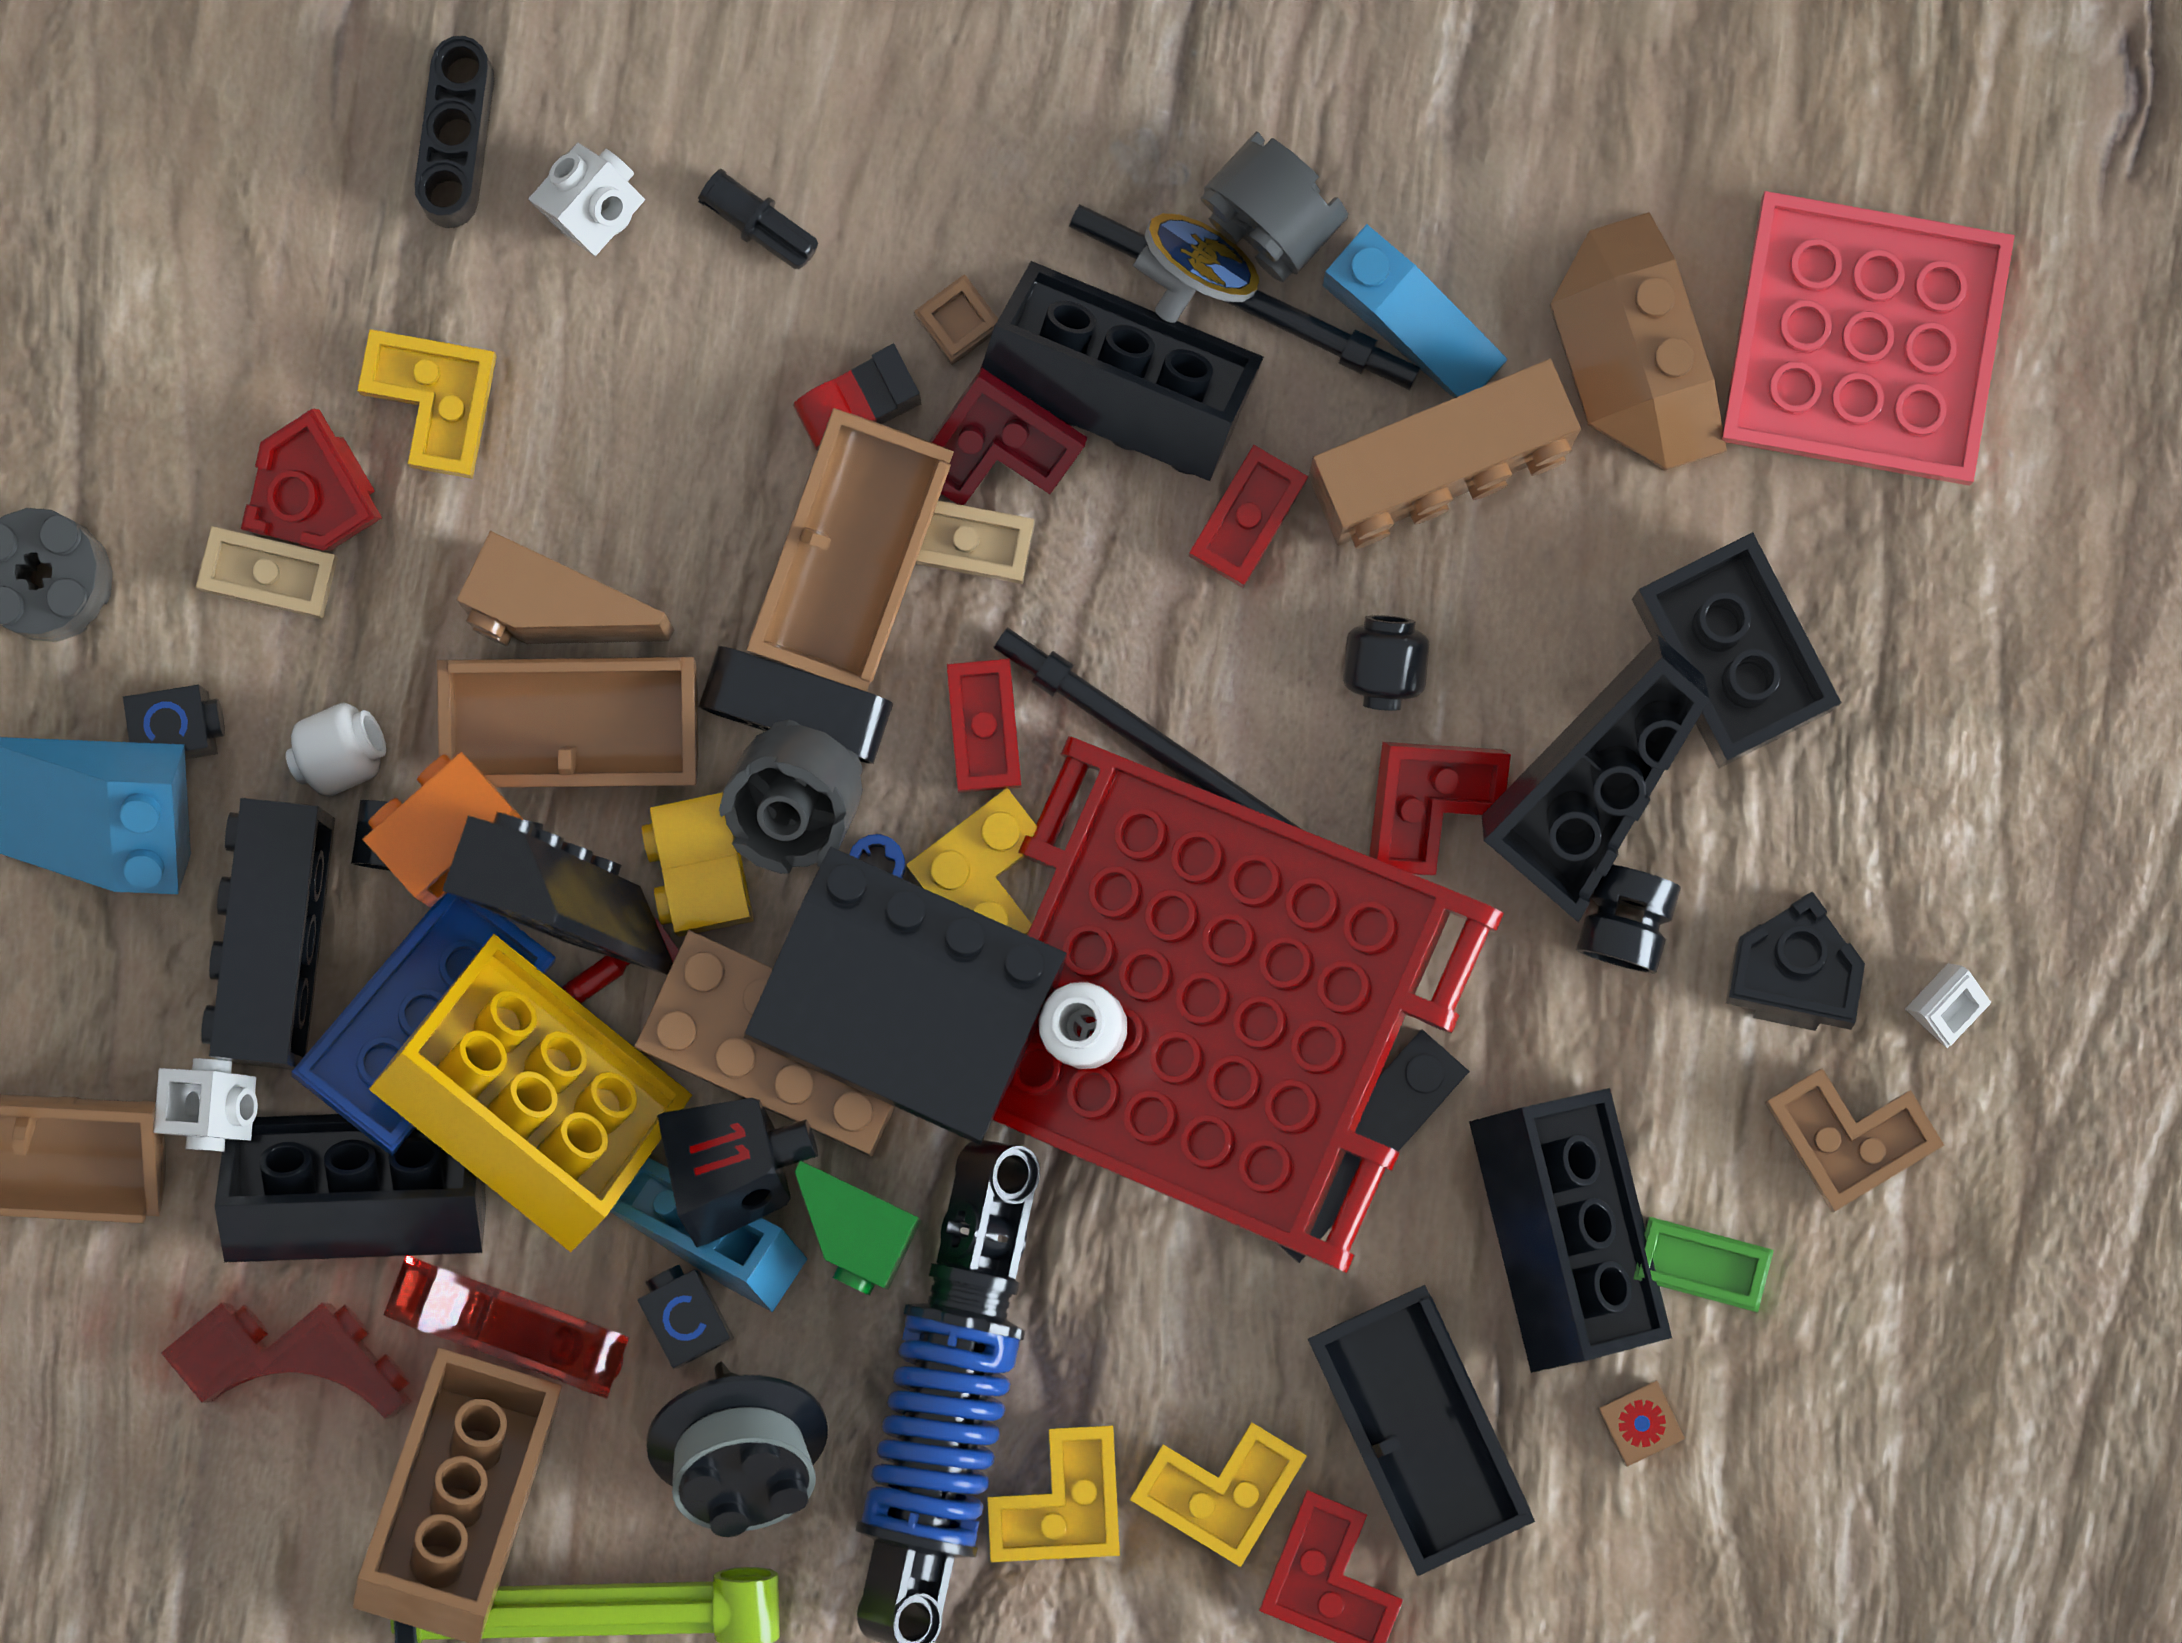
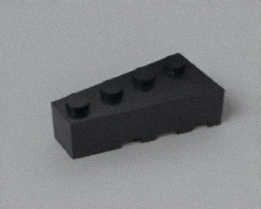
(1597, 777)

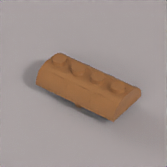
(850, 550)
(572, 720)
(80, 1159)

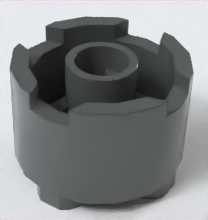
(1273, 205)
(78, 580)
(791, 797)

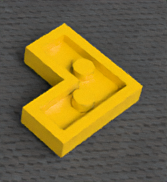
(448, 386)
(972, 856)
(1226, 1509)
(1078, 1514)

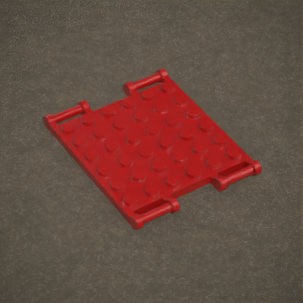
(1252, 994)

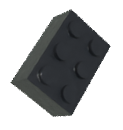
(1748, 644)

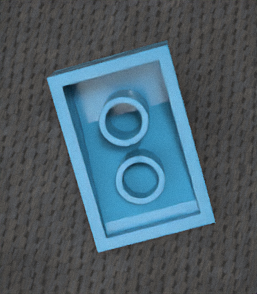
(97, 811)

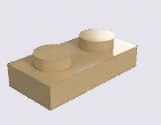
(977, 542)
(266, 572)

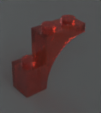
(507, 1326)
(326, 1343)

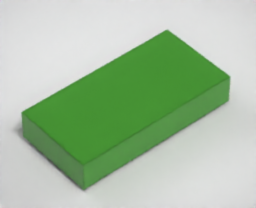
(1706, 1264)

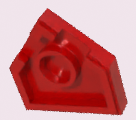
(309, 487)

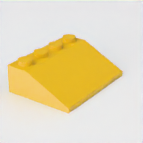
(531, 1093)

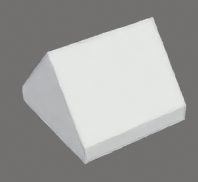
(1949, 1004)

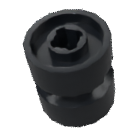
(1624, 940)

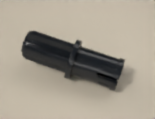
(758, 220)

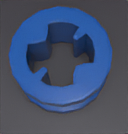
(892, 851)

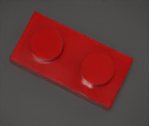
(1248, 516)
(984, 725)

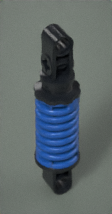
(958, 1355)

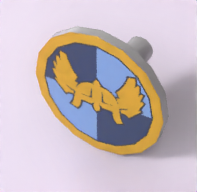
(1193, 257)

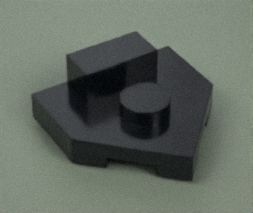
(1797, 970)

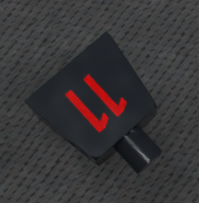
(730, 1164)

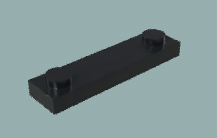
(1396, 1109)

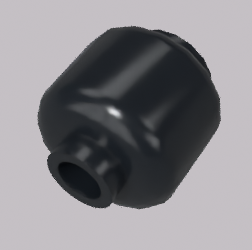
(1386, 661)

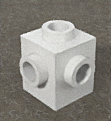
(588, 197)
(205, 1104)

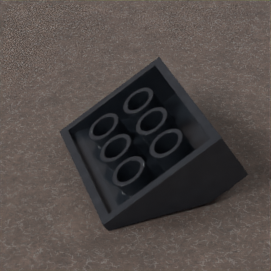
(905, 995)

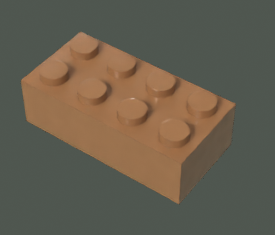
(1445, 453)
(701, 1030)
(457, 1496)

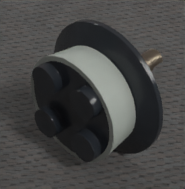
(738, 1450)

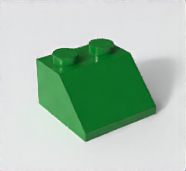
(856, 1229)

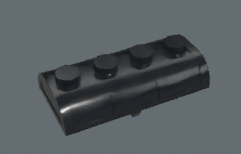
(1421, 1430)

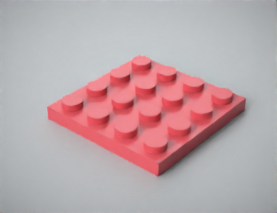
(1867, 338)

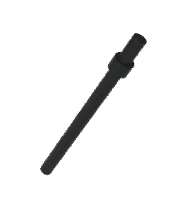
(1356, 350)
(1055, 675)

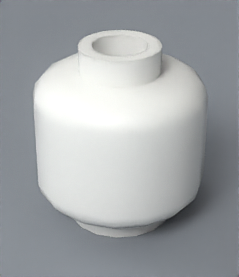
(336, 749)
(1067, 1009)

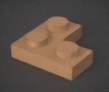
(1849, 1155)

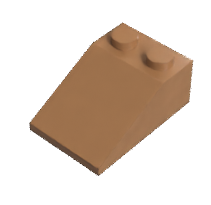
(547, 603)

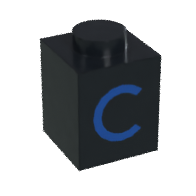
(176, 717)
(684, 1315)

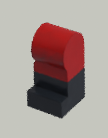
(872, 390)

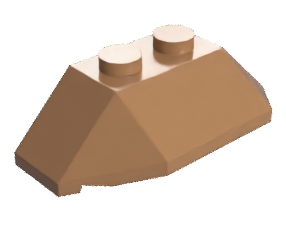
(1637, 346)

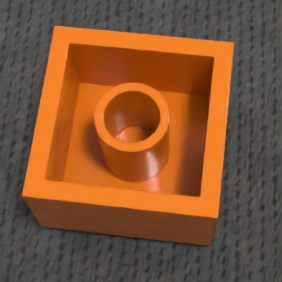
(424, 832)

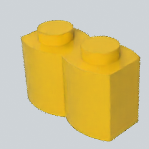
(699, 866)

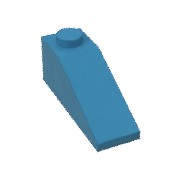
(1412, 314)
(751, 1261)

